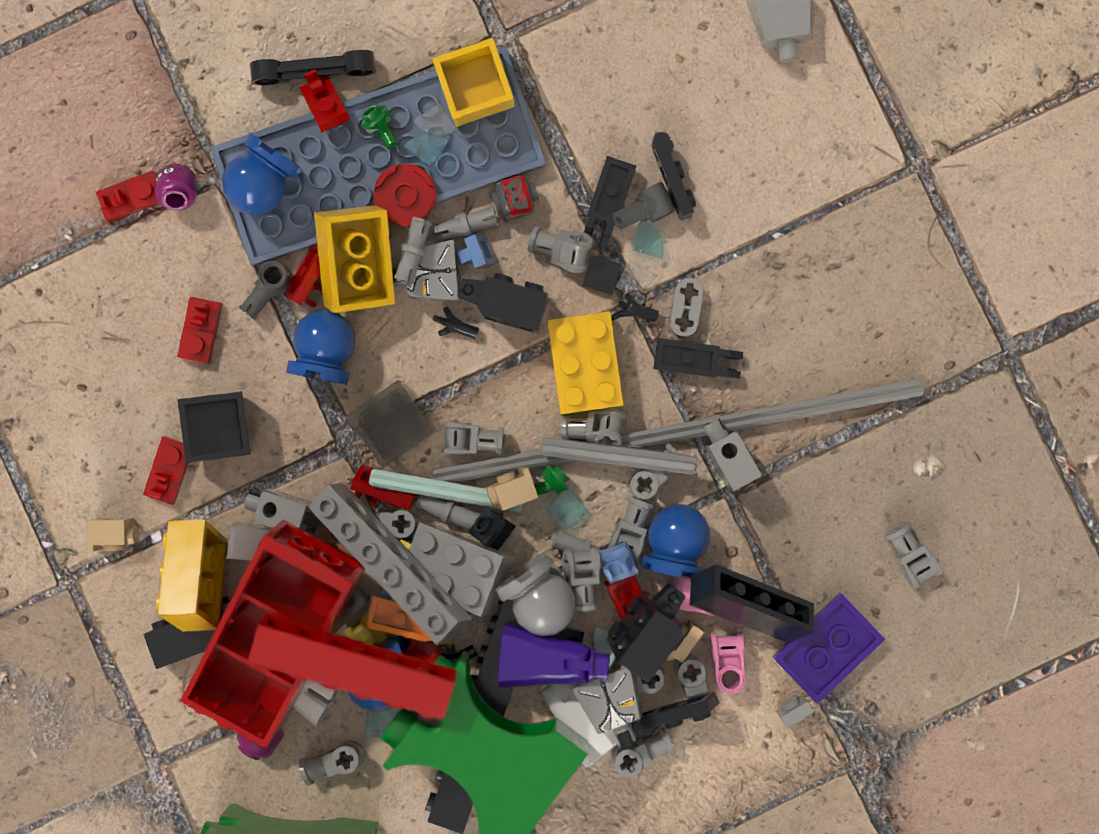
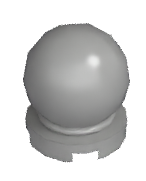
(540, 599)

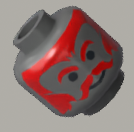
(515, 197)

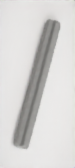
(619, 455)

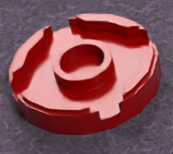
(405, 193)

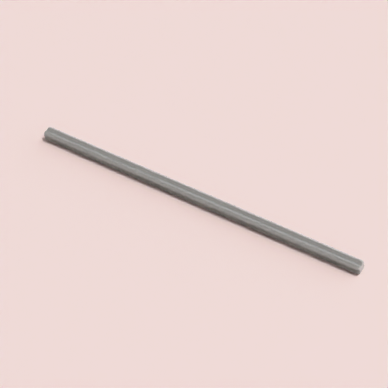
(695, 429)

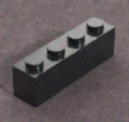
(751, 603)
(170, 644)

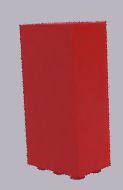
(287, 578)

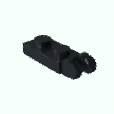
(672, 174)
(609, 196)
(693, 358)
(674, 714)

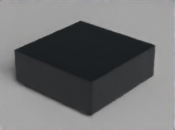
(602, 274)

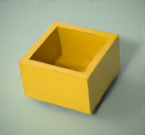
(474, 82)

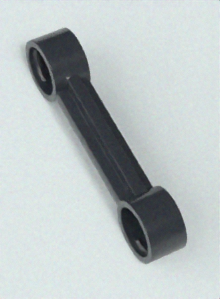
(351, 63)

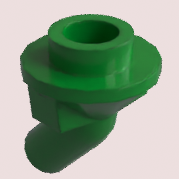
(376, 119)
(554, 479)

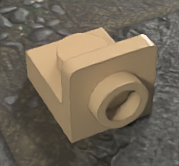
(691, 634)

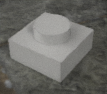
(794, 710)

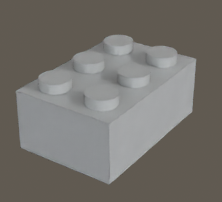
(462, 567)

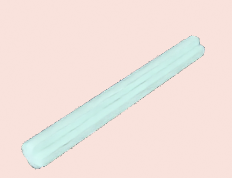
(432, 488)

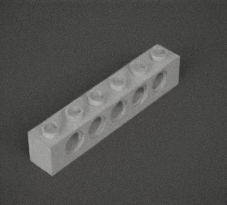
(390, 563)

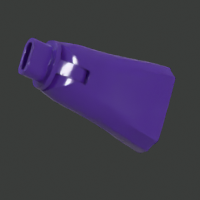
(546, 660)

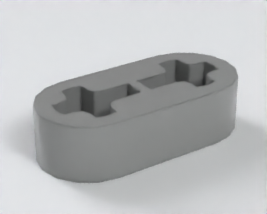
(693, 309)

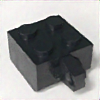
(507, 302)
(647, 631)

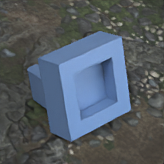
(477, 252)
(618, 562)

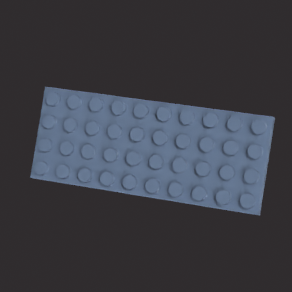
(347, 160)

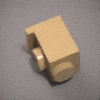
(512, 489)
(111, 533)

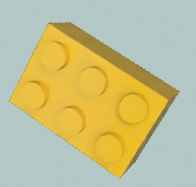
(354, 258)
(585, 362)
(192, 575)

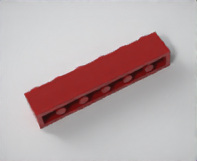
(352, 666)

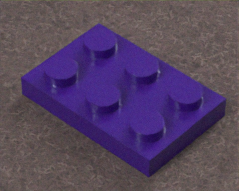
(833, 651)

